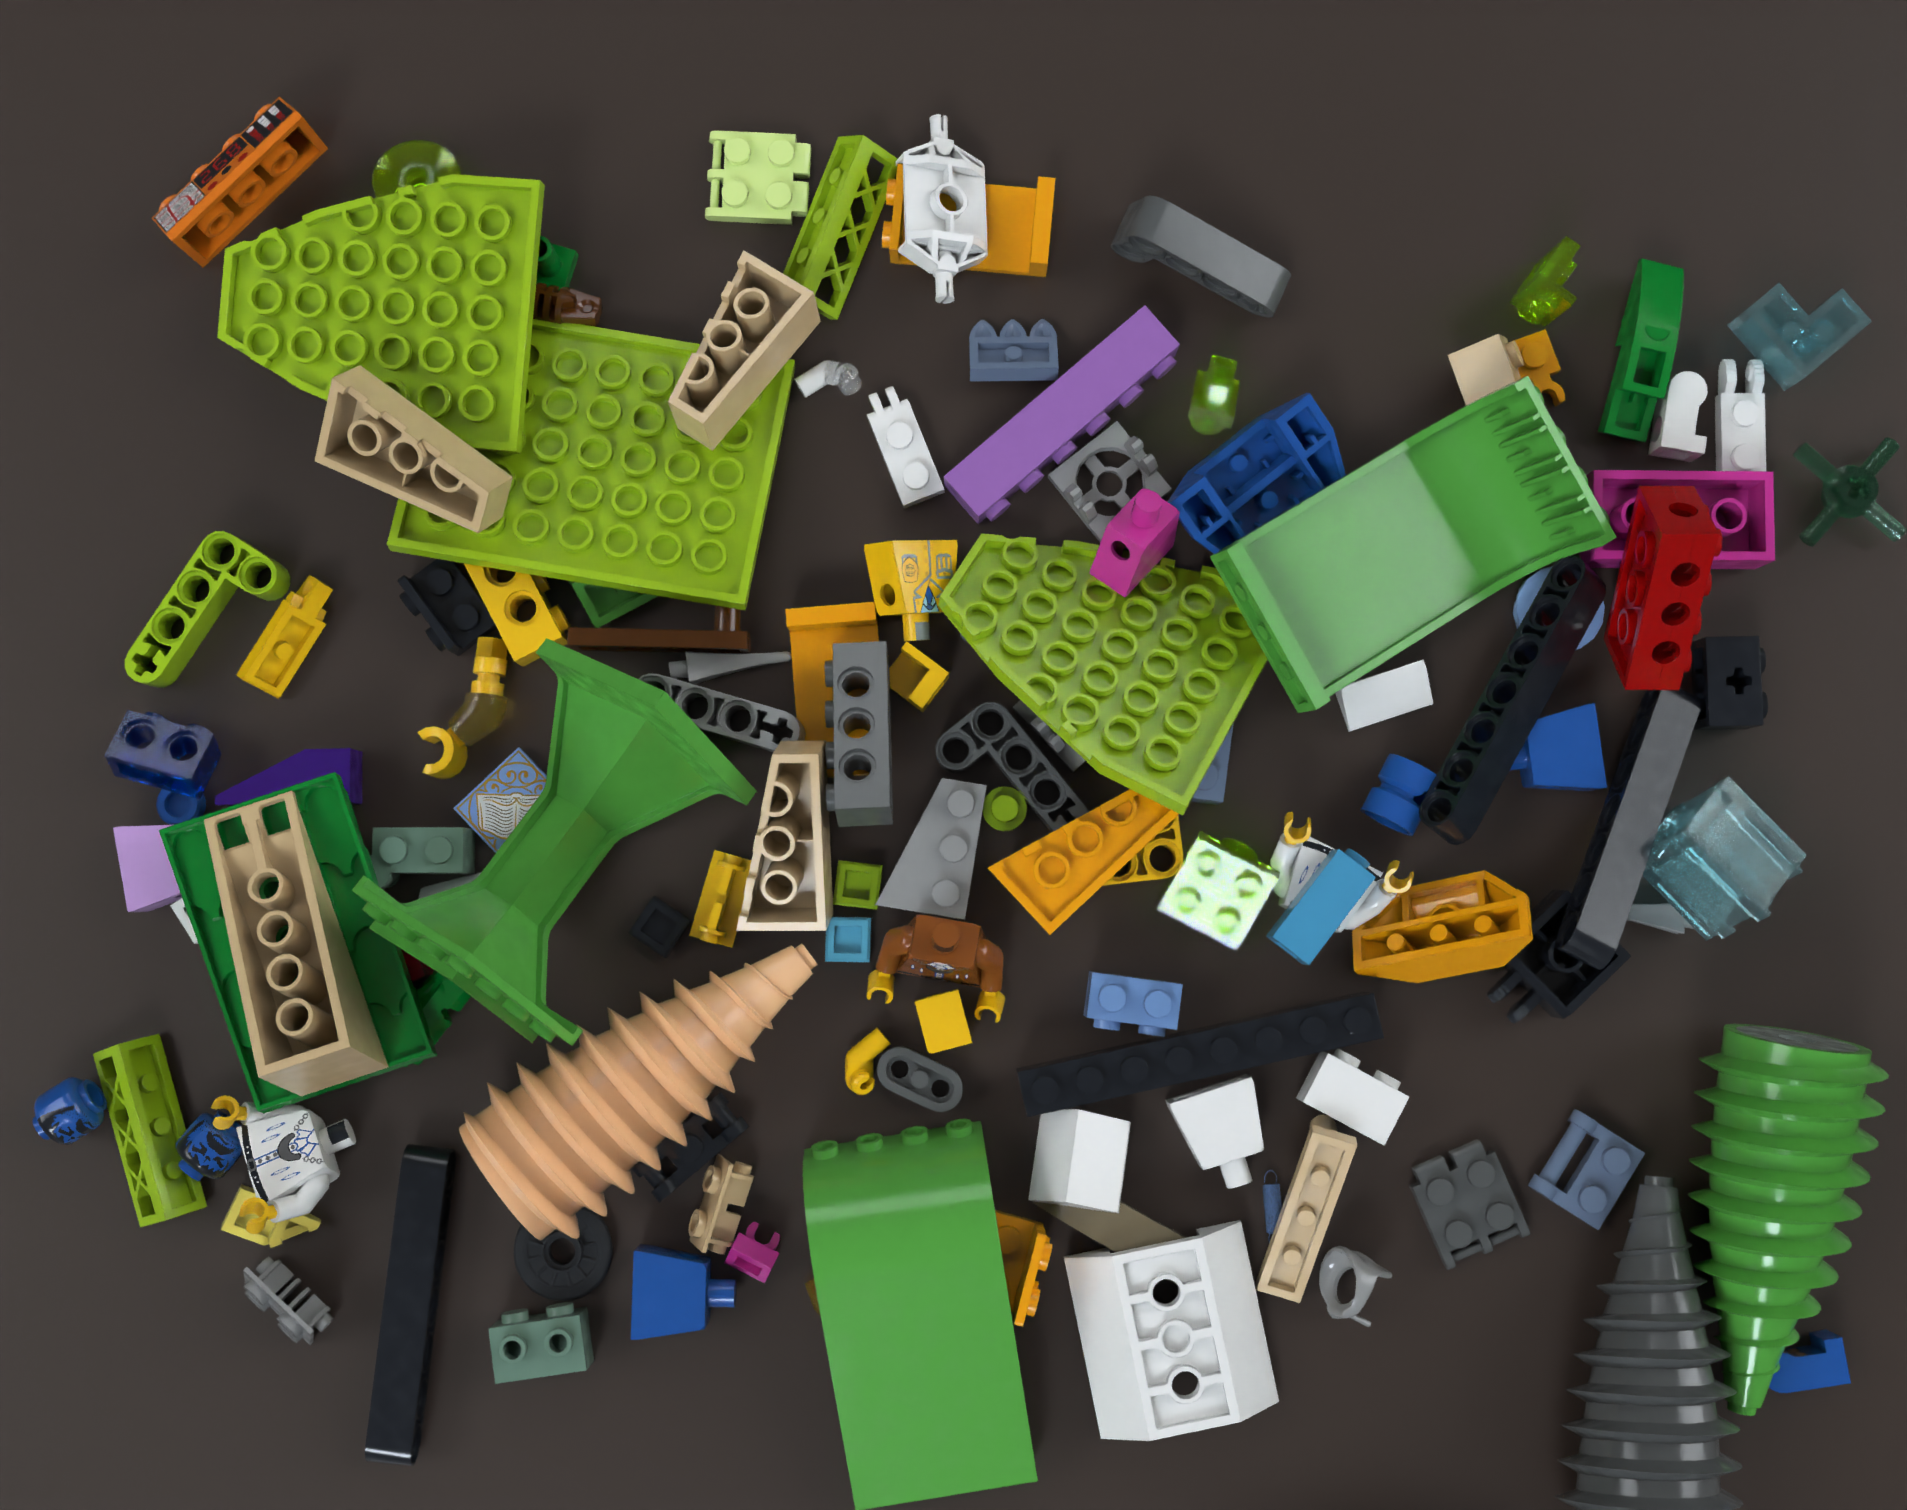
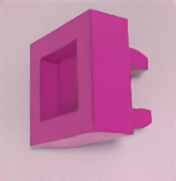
(751, 1256)

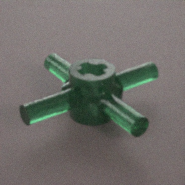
(1860, 500)

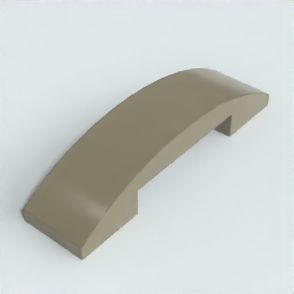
(1114, 1230)

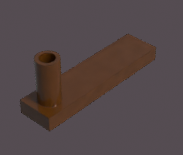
(723, 639)

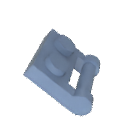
(1598, 1176)

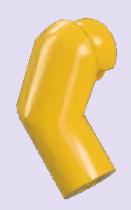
(859, 1062)

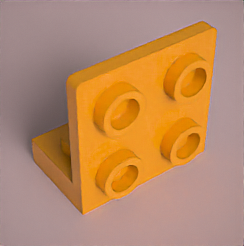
(1024, 1252)

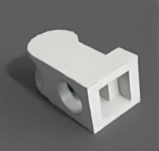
(1676, 419)

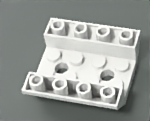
(1141, 1344)

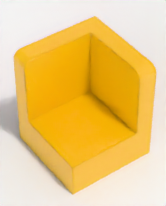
(916, 677)
(943, 1021)

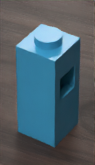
(1322, 905)

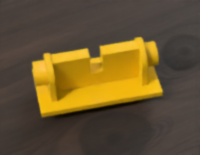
(721, 899)

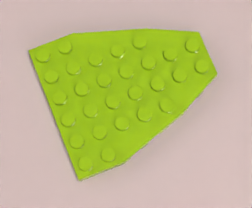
(409, 285)
(1124, 681)

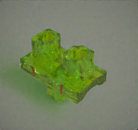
(1214, 396)

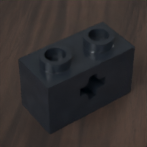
(1739, 661)

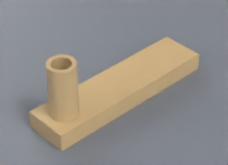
(1306, 1210)

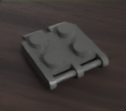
(1466, 1202)

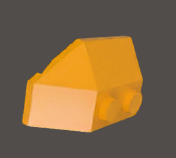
(1444, 930)

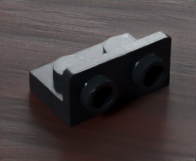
(448, 606)

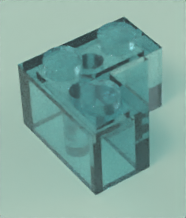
(1791, 339)

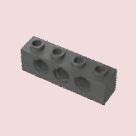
(870, 799)

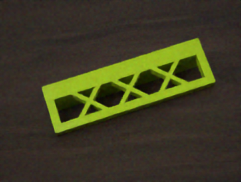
(832, 212)
(153, 1127)

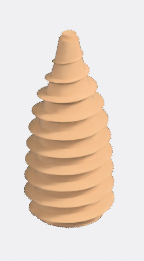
(622, 1092)

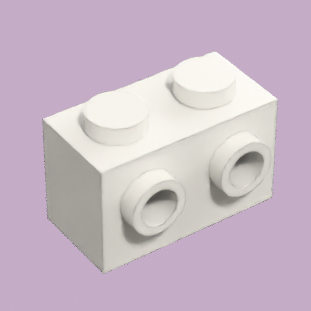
(1352, 1096)

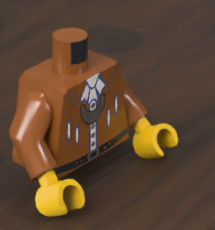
(942, 952)

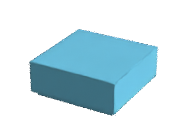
(848, 939)

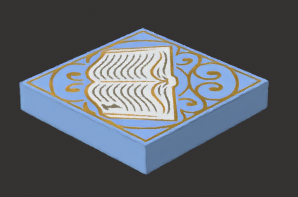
(503, 798)

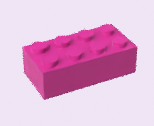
(1737, 503)

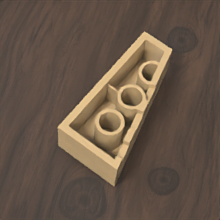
(742, 349)

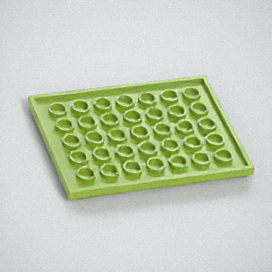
(612, 482)

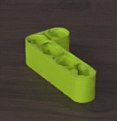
(201, 615)

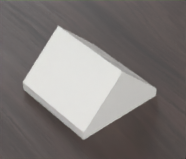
(1080, 1160)

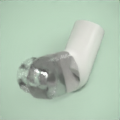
(830, 373)

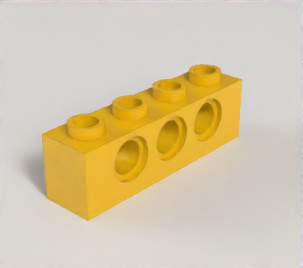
(503, 602)

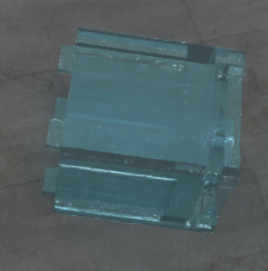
(1721, 860)

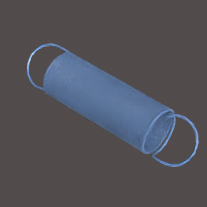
(1272, 1204)

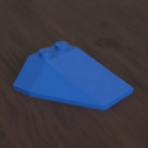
(1259, 473)

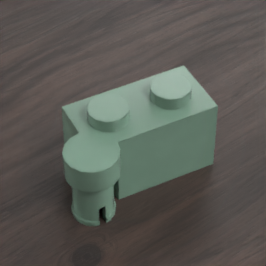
(421, 852)

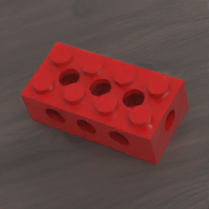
(1661, 587)

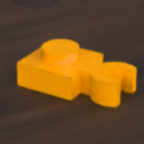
(1540, 364)

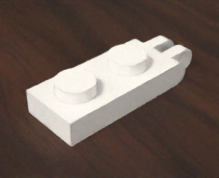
(904, 449)

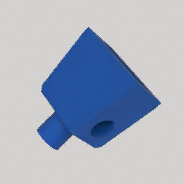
(1563, 752)
(674, 1292)

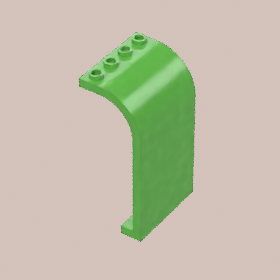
(1411, 541)
(916, 1314)

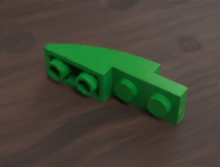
(1647, 350)

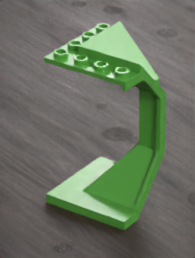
(614, 766)

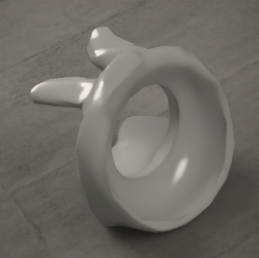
(1334, 1264)

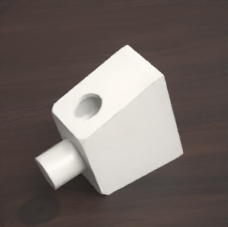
(1221, 1126)

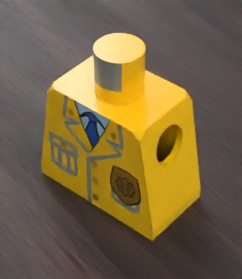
(910, 579)

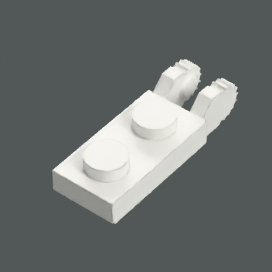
(1740, 419)

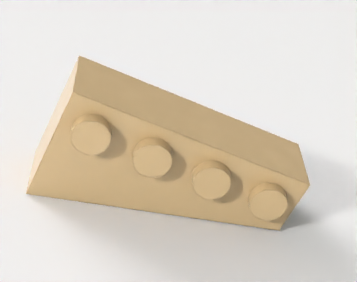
(408, 454)
(792, 849)

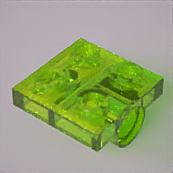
(1219, 889)

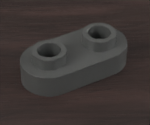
(918, 1081)

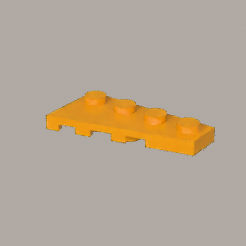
(1077, 859)

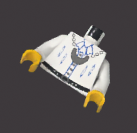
(1299, 857)
(286, 1157)

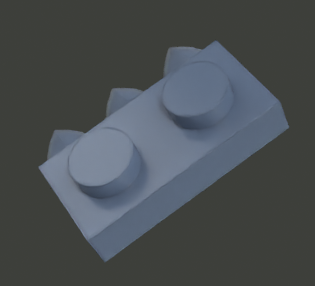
(1013, 353)

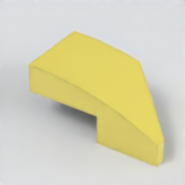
(273, 1233)

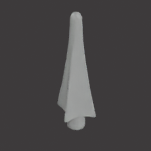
(707, 666)
(1659, 916)

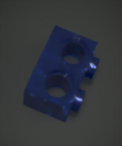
(159, 762)

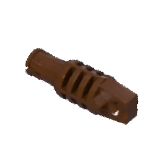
(566, 305)

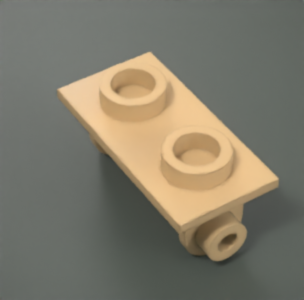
(712, 1222)

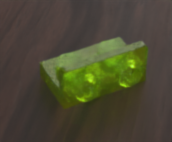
(1541, 293)

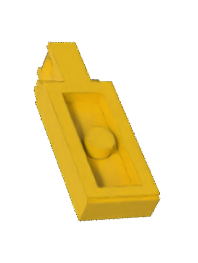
(287, 638)

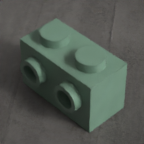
(540, 1343)

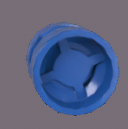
(1399, 795)

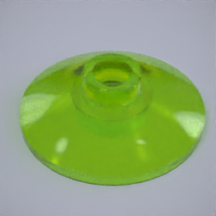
(412, 164)

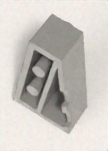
(940, 855)

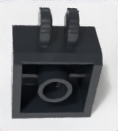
(1553, 985)

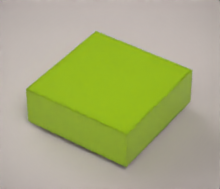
(857, 884)

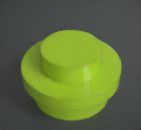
(1004, 808)

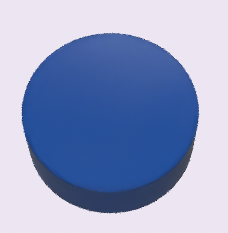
(178, 808)

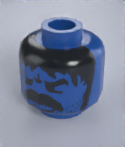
(69, 1110)
(207, 1149)

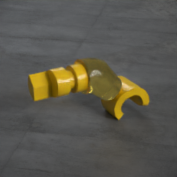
(477, 716)

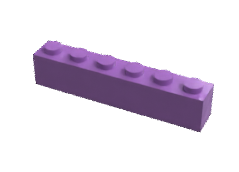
(1061, 415)

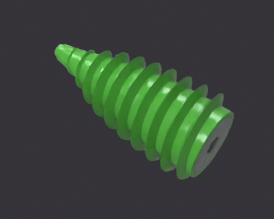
(1777, 1186)

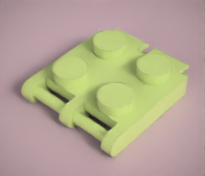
(758, 177)

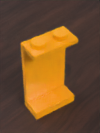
(1016, 226)
(812, 640)

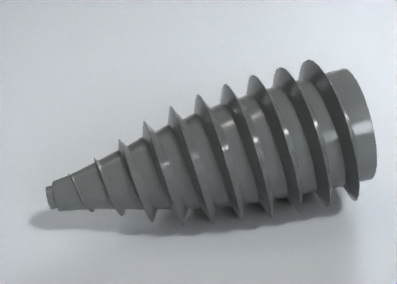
(1651, 1384)

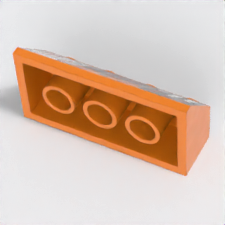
(239, 182)

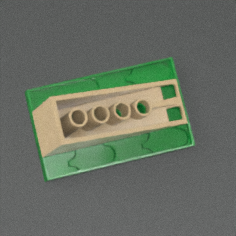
(289, 947)

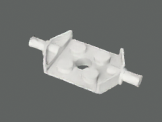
(935, 237)

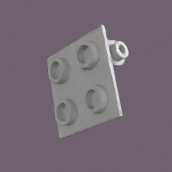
(263, 1292)

